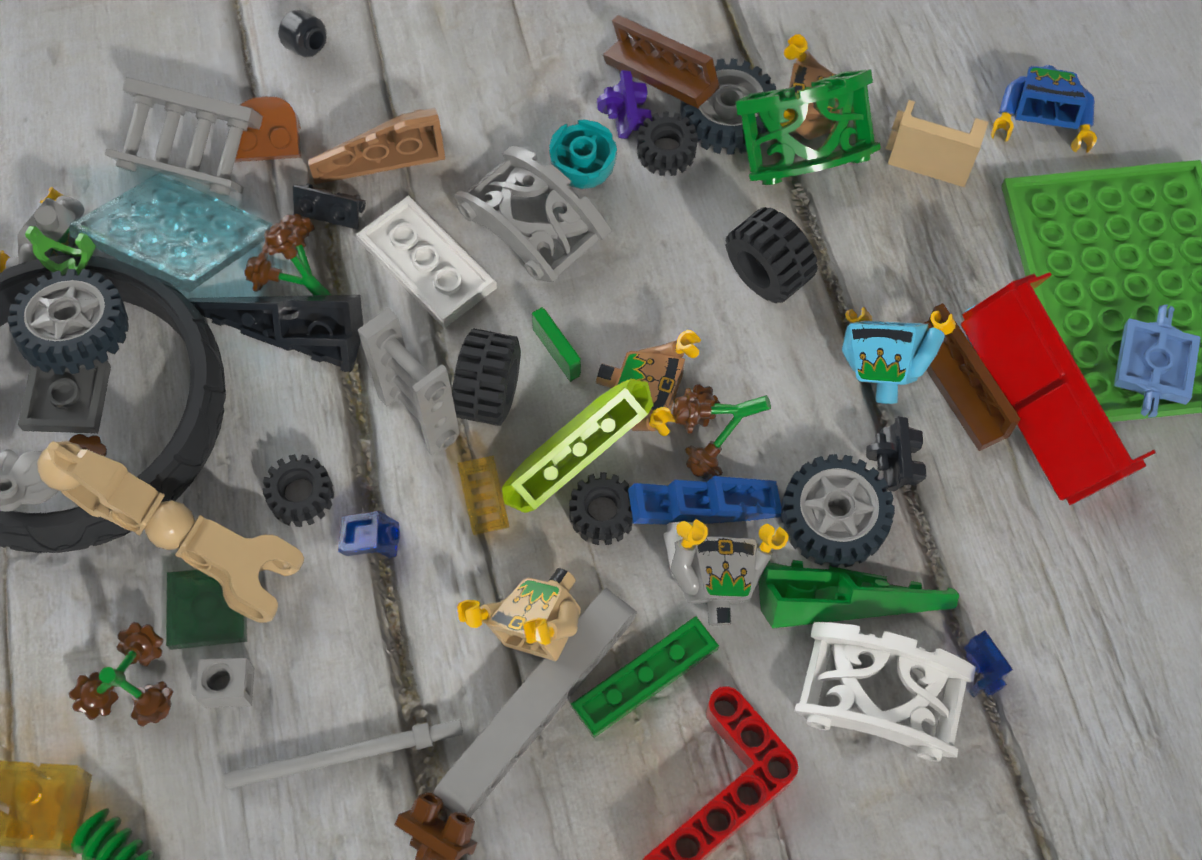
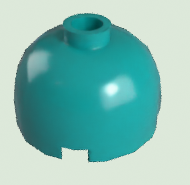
(584, 153)

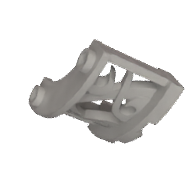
(509, 180)

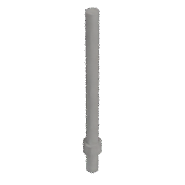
(421, 737)

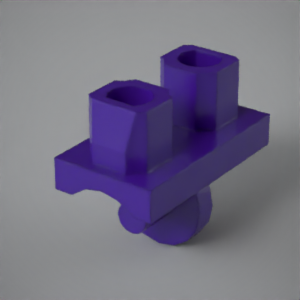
(621, 104)

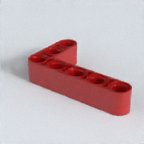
(755, 777)

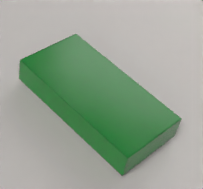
(556, 344)

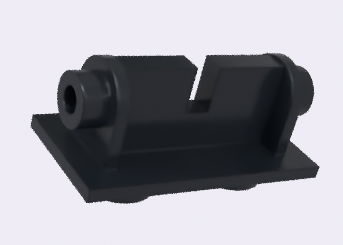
(327, 207)

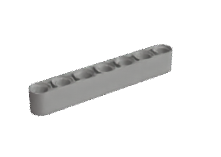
(534, 706)

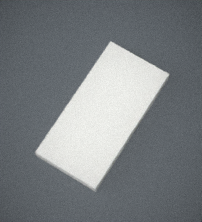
(426, 261)

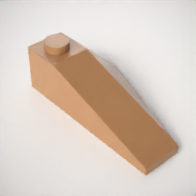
(396, 144)

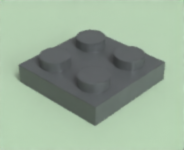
(65, 401)

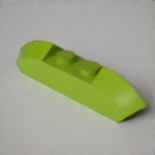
(577, 445)

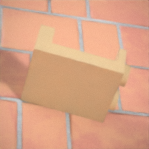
(934, 148)

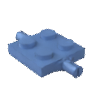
(1157, 361)

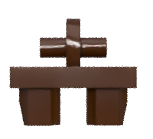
(433, 836)

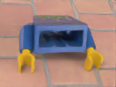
(1049, 99)

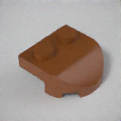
(277, 135)

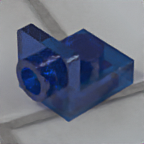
(369, 534)
(988, 661)

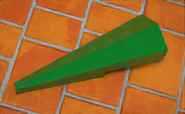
(834, 594)

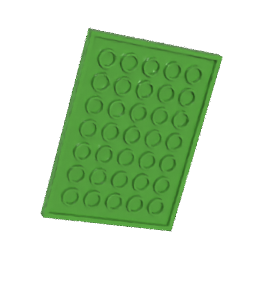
(1114, 253)

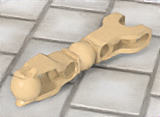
(110, 491)

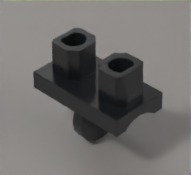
(894, 455)

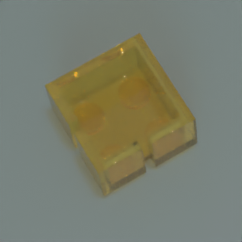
(41, 810)

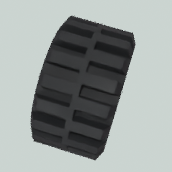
(771, 255)
(486, 376)

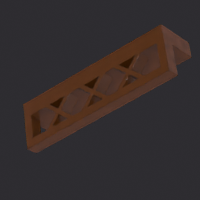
(659, 66)
(970, 388)

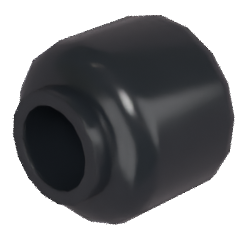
(302, 33)

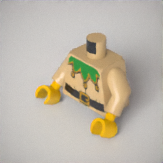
(532, 618)

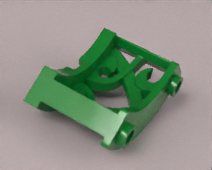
(850, 97)

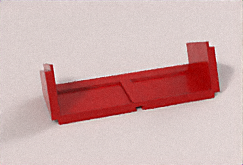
(1048, 392)

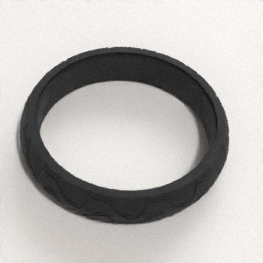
(193, 439)

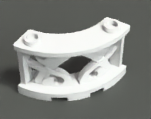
(938, 670)

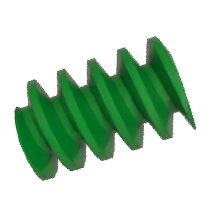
(100, 841)

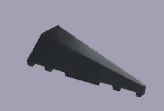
(308, 324)

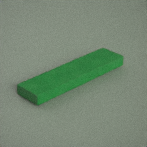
(644, 676)

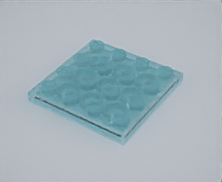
(172, 231)

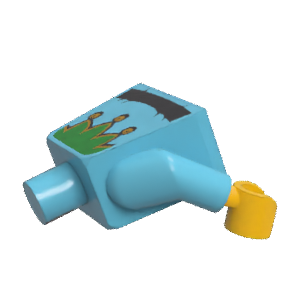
(892, 350)

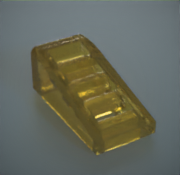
(474, 467)

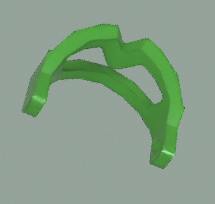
(42, 244)

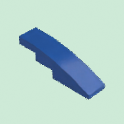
(709, 502)

